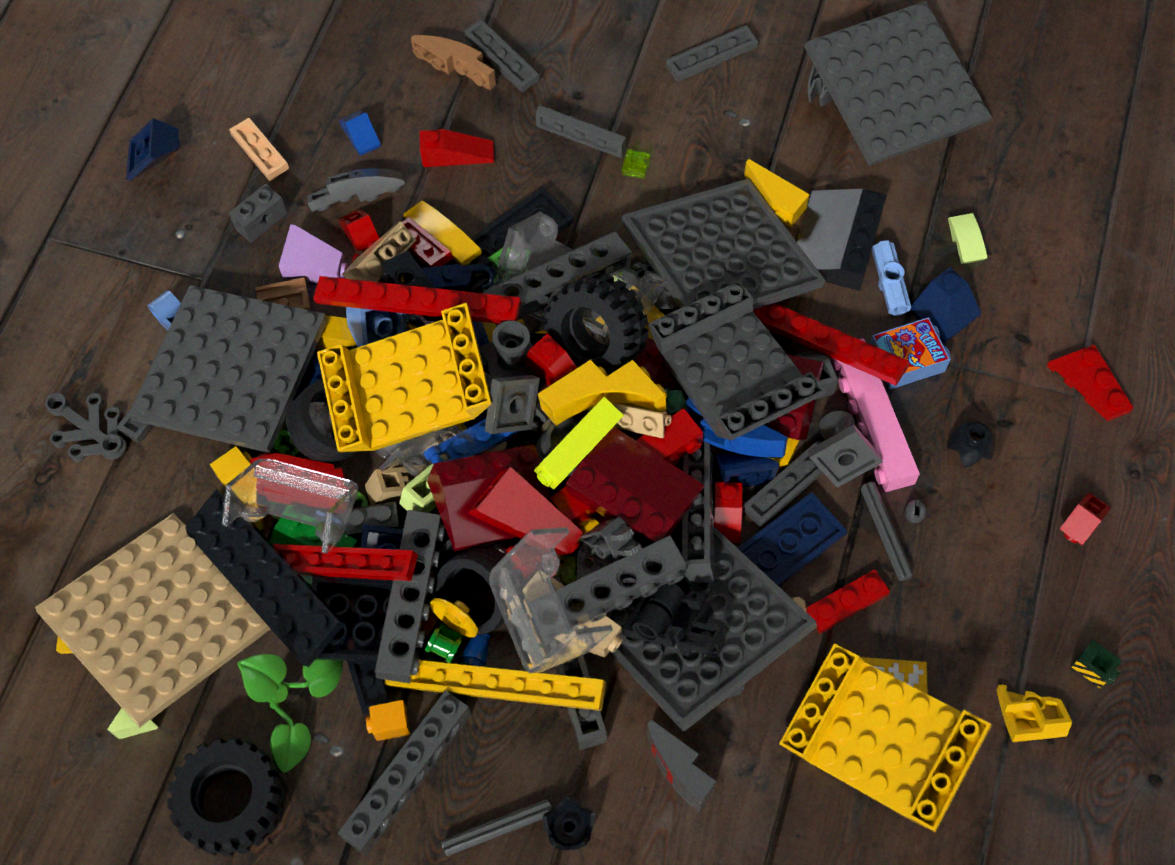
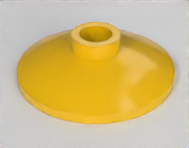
(455, 616)

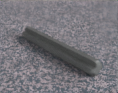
(886, 531)
(495, 828)

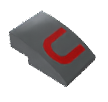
(679, 766)

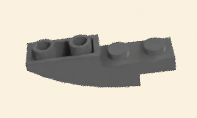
(365, 183)

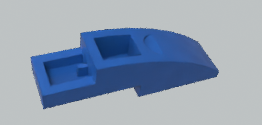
(757, 443)

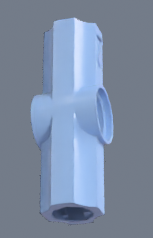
(893, 289)

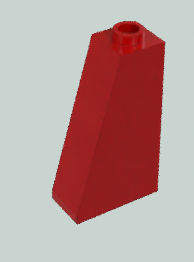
(518, 508)

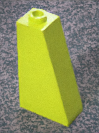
(578, 443)

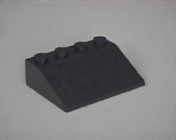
(841, 233)
(363, 609)

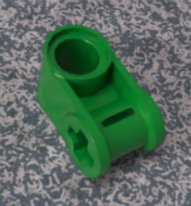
(444, 642)

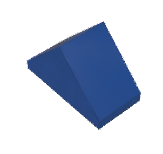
(360, 132)

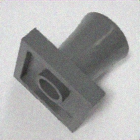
(508, 350)
(511, 404)
(845, 449)

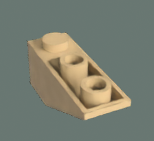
(368, 264)

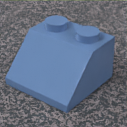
(374, 325)

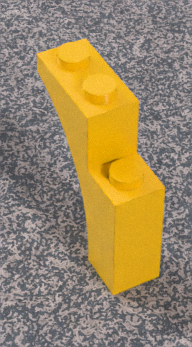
(589, 384)

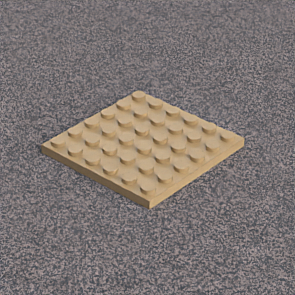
(153, 620)

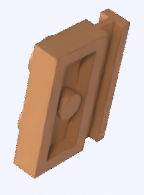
(287, 293)

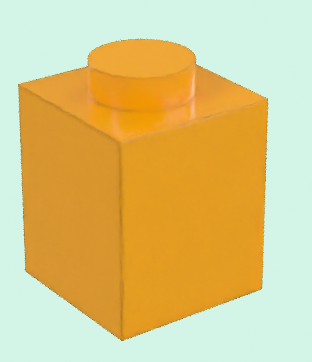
(388, 720)

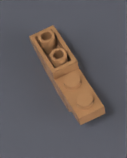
(450, 55)

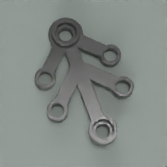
(88, 430)

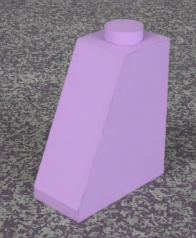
(309, 257)

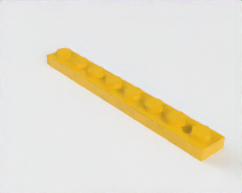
(507, 685)

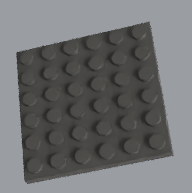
(897, 82)
(722, 239)
(229, 368)
(756, 624)

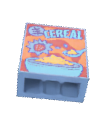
(920, 345)

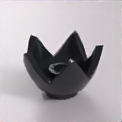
(970, 449)
(569, 812)

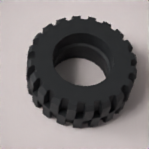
(616, 307)
(201, 771)

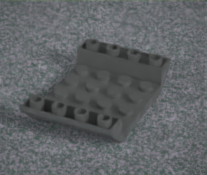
(731, 363)

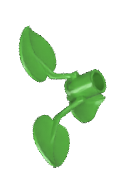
(263, 683)

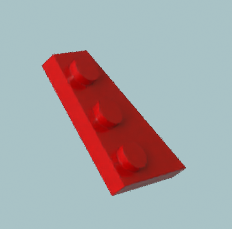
(1094, 380)

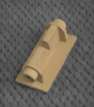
(642, 420)

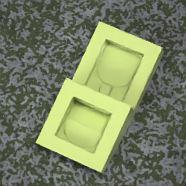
(968, 238)

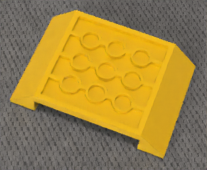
(405, 383)
(885, 737)

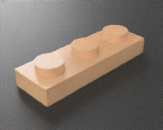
(259, 149)

